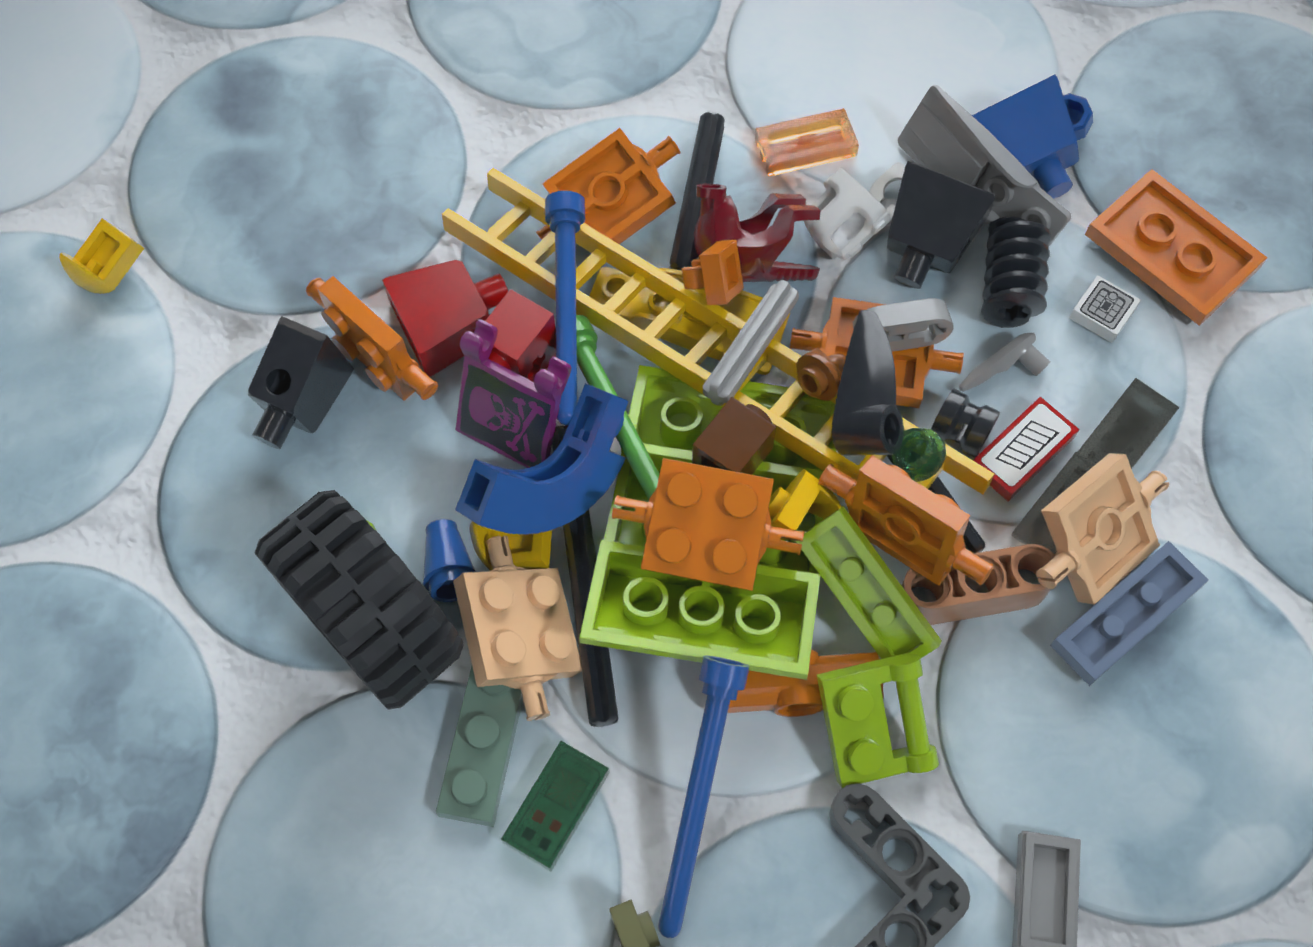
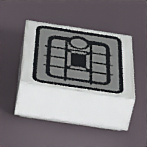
(1104, 309)

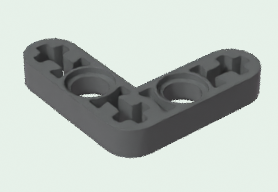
(908, 884)

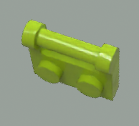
(859, 723)

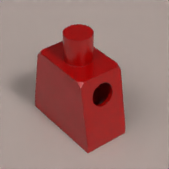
(438, 307)

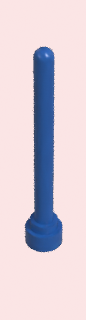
(565, 214)
(721, 684)

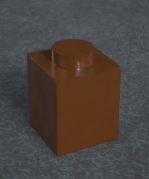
(735, 439)

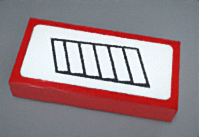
(1026, 447)

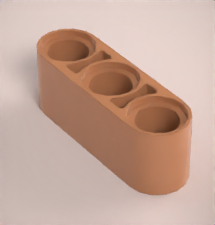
(1004, 584)

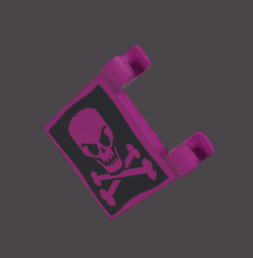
(504, 407)

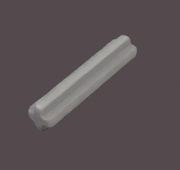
(750, 343)

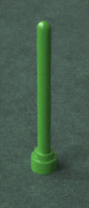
(627, 437)

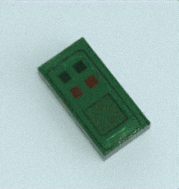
(555, 806)

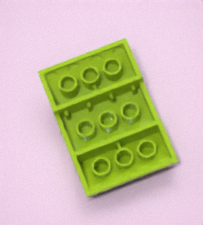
(690, 617)

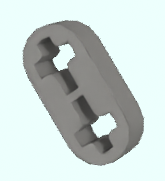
(914, 323)

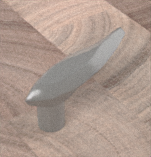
(1018, 349)

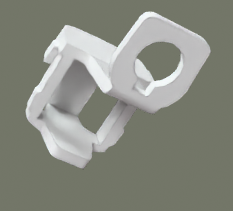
(845, 198)

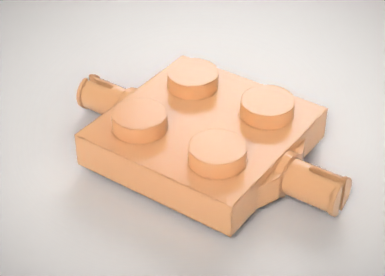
(1101, 528)
(517, 627)

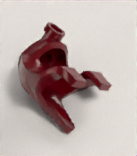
(756, 242)

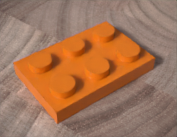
(1175, 246)

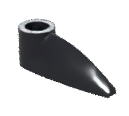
(865, 404)

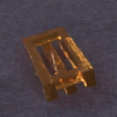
(809, 148)

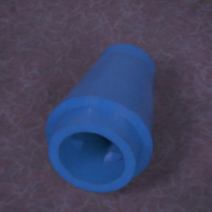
(444, 559)

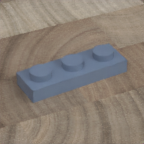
(1128, 613)

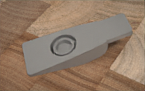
(957, 145)

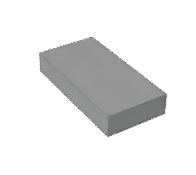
(1046, 891)

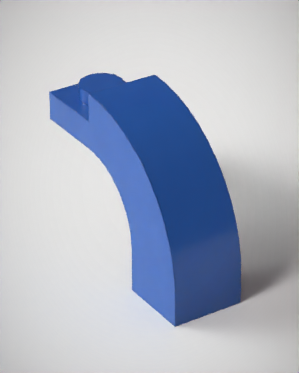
(558, 487)

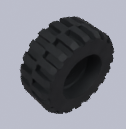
(361, 597)

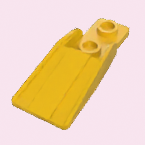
(687, 329)

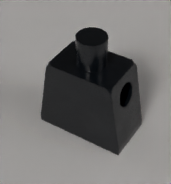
(934, 222)
(296, 381)

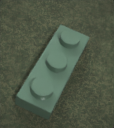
(480, 753)

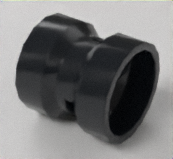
(965, 422)

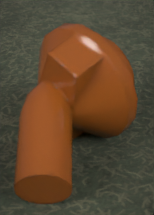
(820, 374)

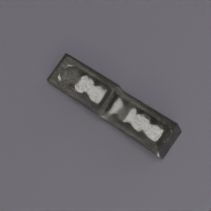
(1126, 429)

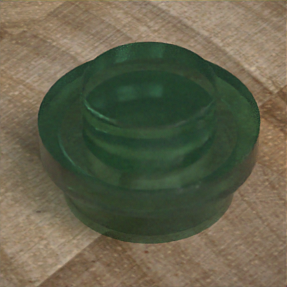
(920, 453)

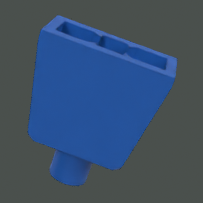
(1037, 133)

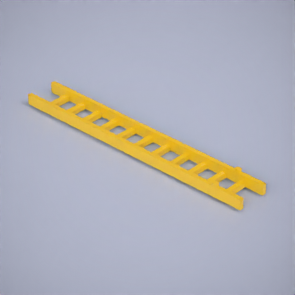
(646, 342)

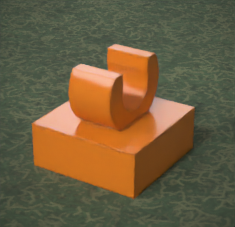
(717, 272)

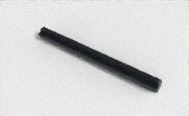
(594, 659)

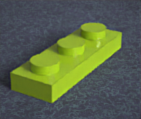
(867, 588)

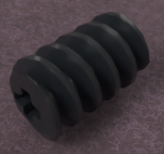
(1015, 271)

